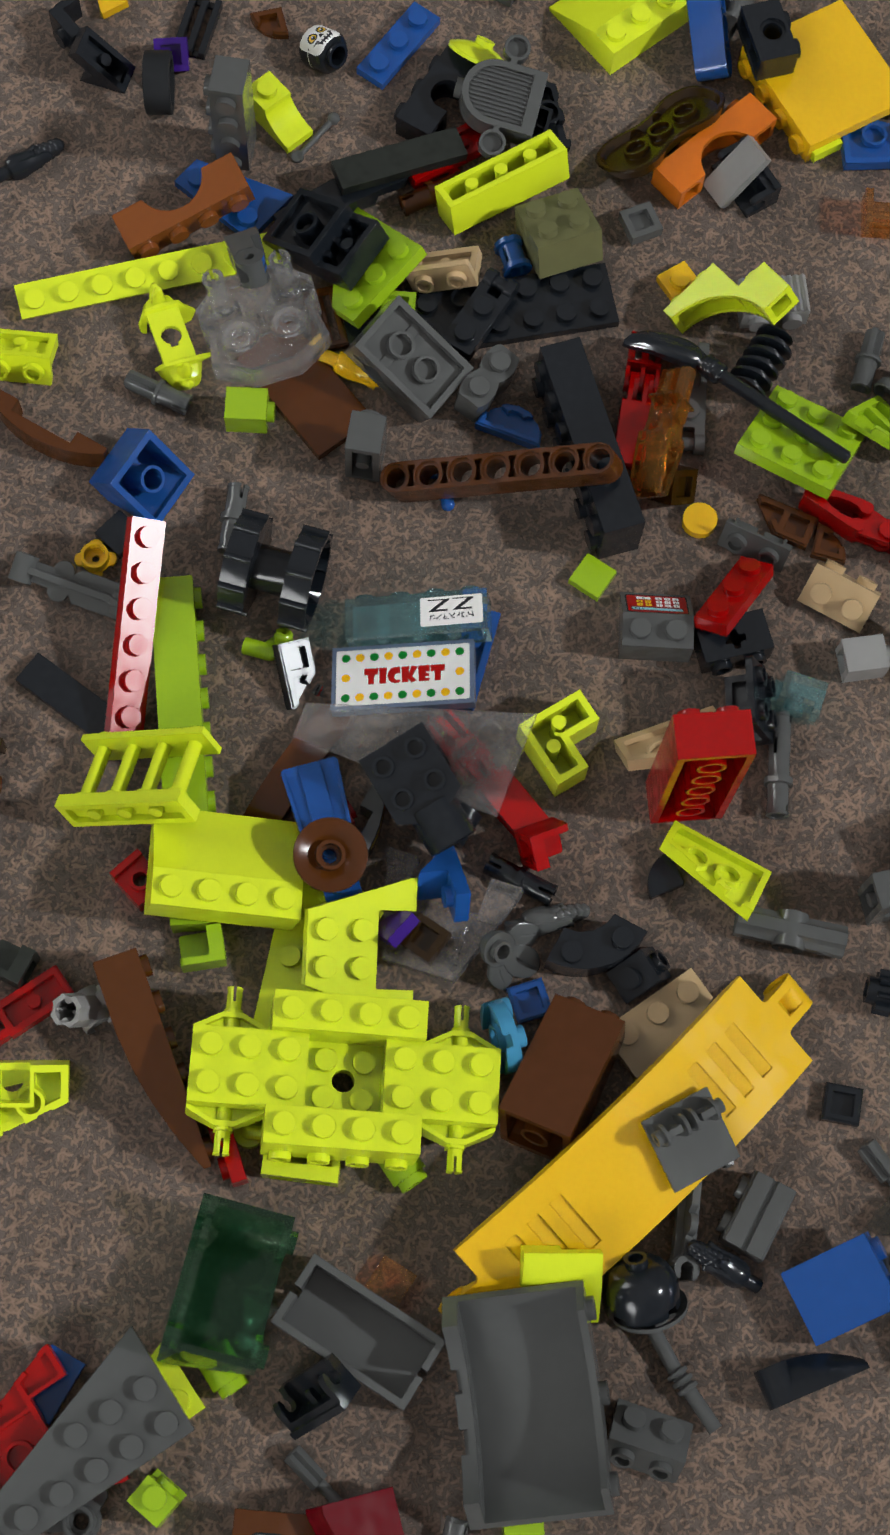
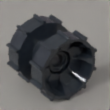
(256, 566)

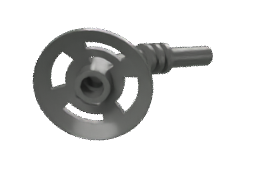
(672, 1365)

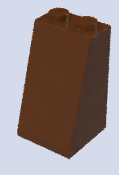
(560, 1077)

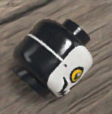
(323, 49)

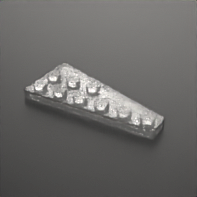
(478, 744)

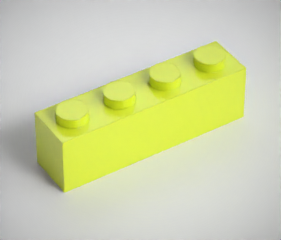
(502, 182)

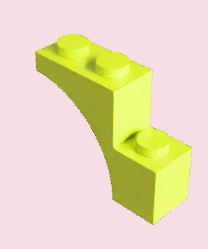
(715, 293)

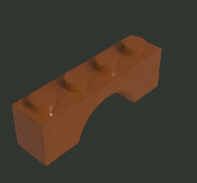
(220, 192)

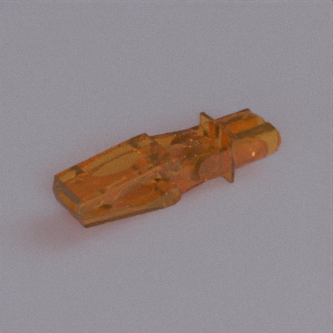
(661, 441)

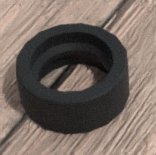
(158, 82)

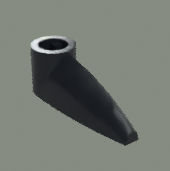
(804, 1375)

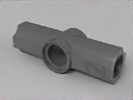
(793, 931)

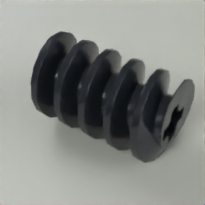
(764, 358)

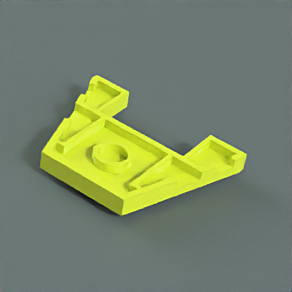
(343, 940)

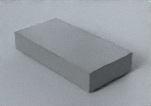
(736, 171)

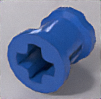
(512, 256)

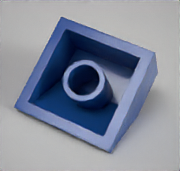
(142, 475)

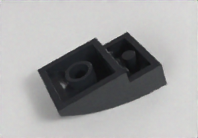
(327, 238)

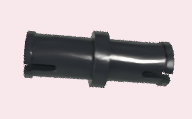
(520, 877)

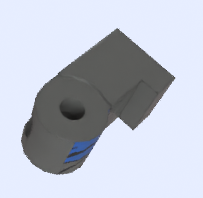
(248, 257)

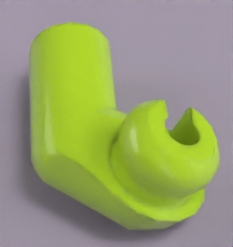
(262, 649)

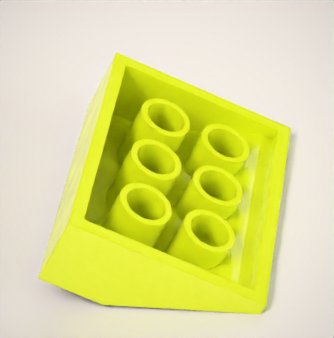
(620, 28)
(225, 871)

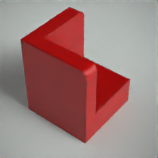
(539, 842)

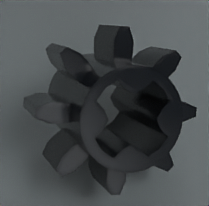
(878, 993)

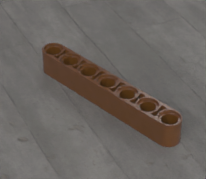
(514, 479)

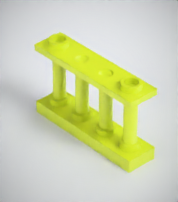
(144, 804)

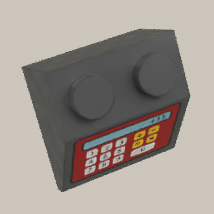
(655, 627)

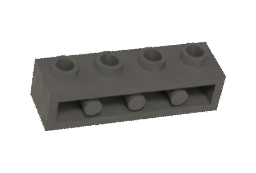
(231, 109)

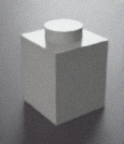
(863, 658)

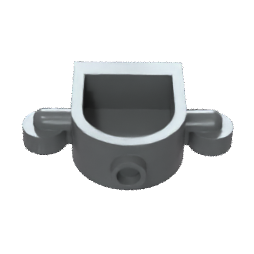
(502, 97)

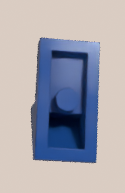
(446, 880)

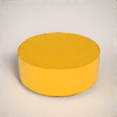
(699, 520)

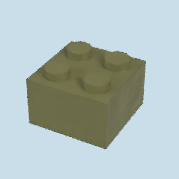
(559, 233)

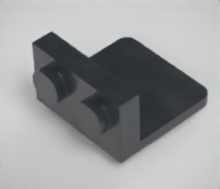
(754, 693)

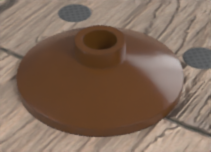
(344, 841)

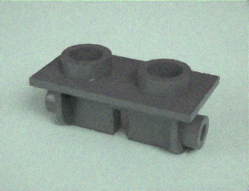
(744, 540)

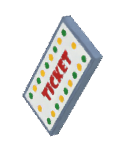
(406, 675)

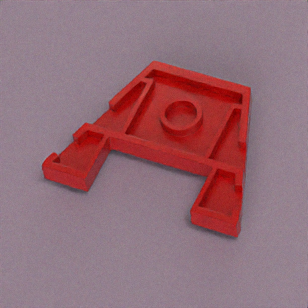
(20, 1417)

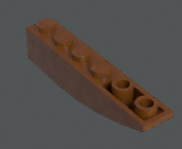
(149, 1044)

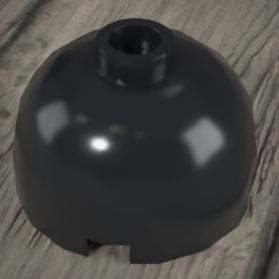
(640, 1290)

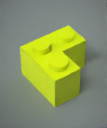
(554, 739)

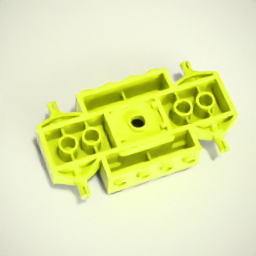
(399, 1079)

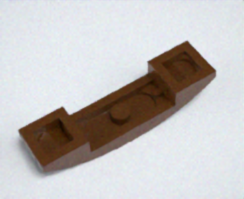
(79, 451)
(271, 798)

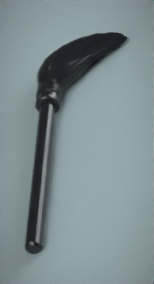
(686, 353)

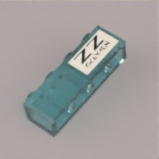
(419, 617)

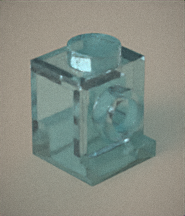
(800, 695)

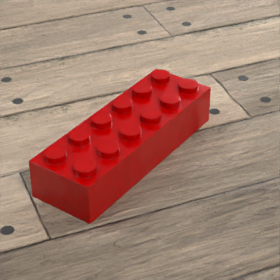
(700, 764)

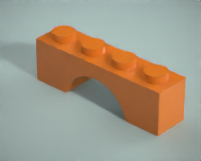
(682, 173)

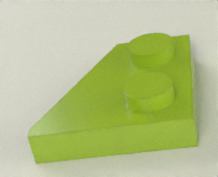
(871, 420)

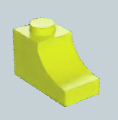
(278, 113)

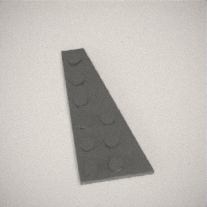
(101, 1437)

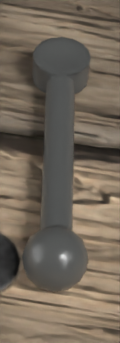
(298, 155)

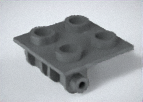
(691, 1138)

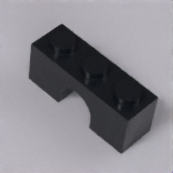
(420, 113)

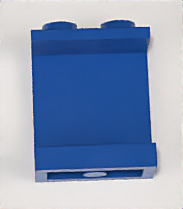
(841, 1287)

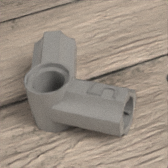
(81, 1009)

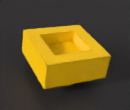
(675, 279)

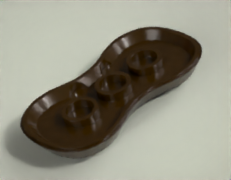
(672, 121)

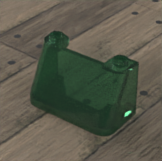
(227, 1287)

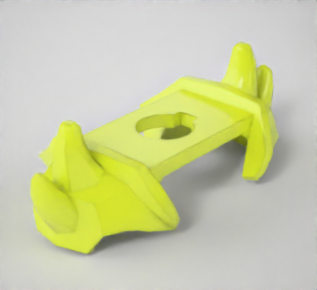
(179, 363)

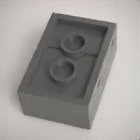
(408, 359)

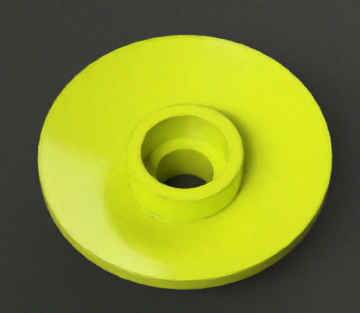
(476, 50)

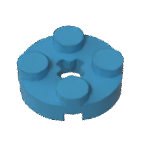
(503, 1033)

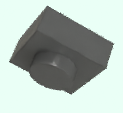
(640, 223)

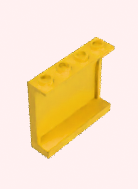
(834, 85)

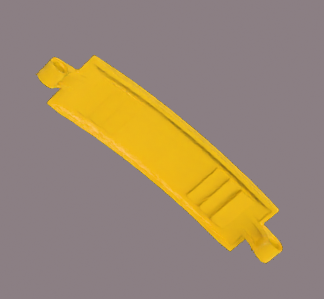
(608, 1180)

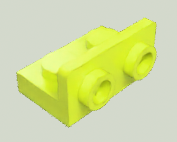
(27, 356)

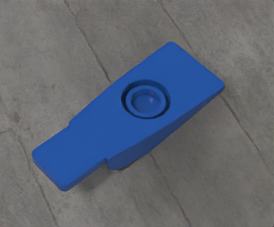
(317, 793)

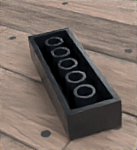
(580, 417)

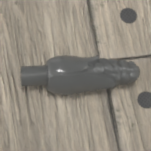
(552, 917)

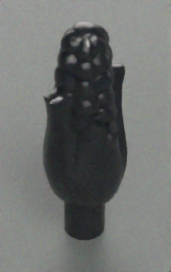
(25, 162)
(723, 1265)

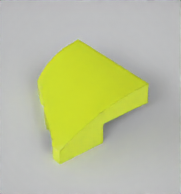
(43, 1089)
(555, 1265)

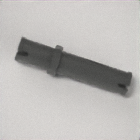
(778, 778)

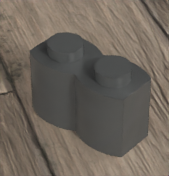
(486, 382)

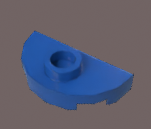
(511, 424)

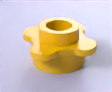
(93, 549)

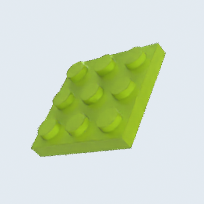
(790, 455)

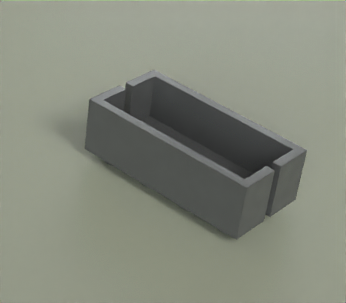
(361, 1329)

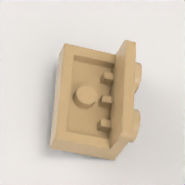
(447, 270)
(840, 595)

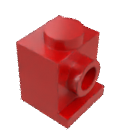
(126, 873)

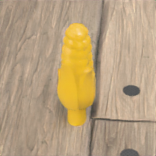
(346, 368)

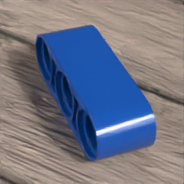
(709, 39)

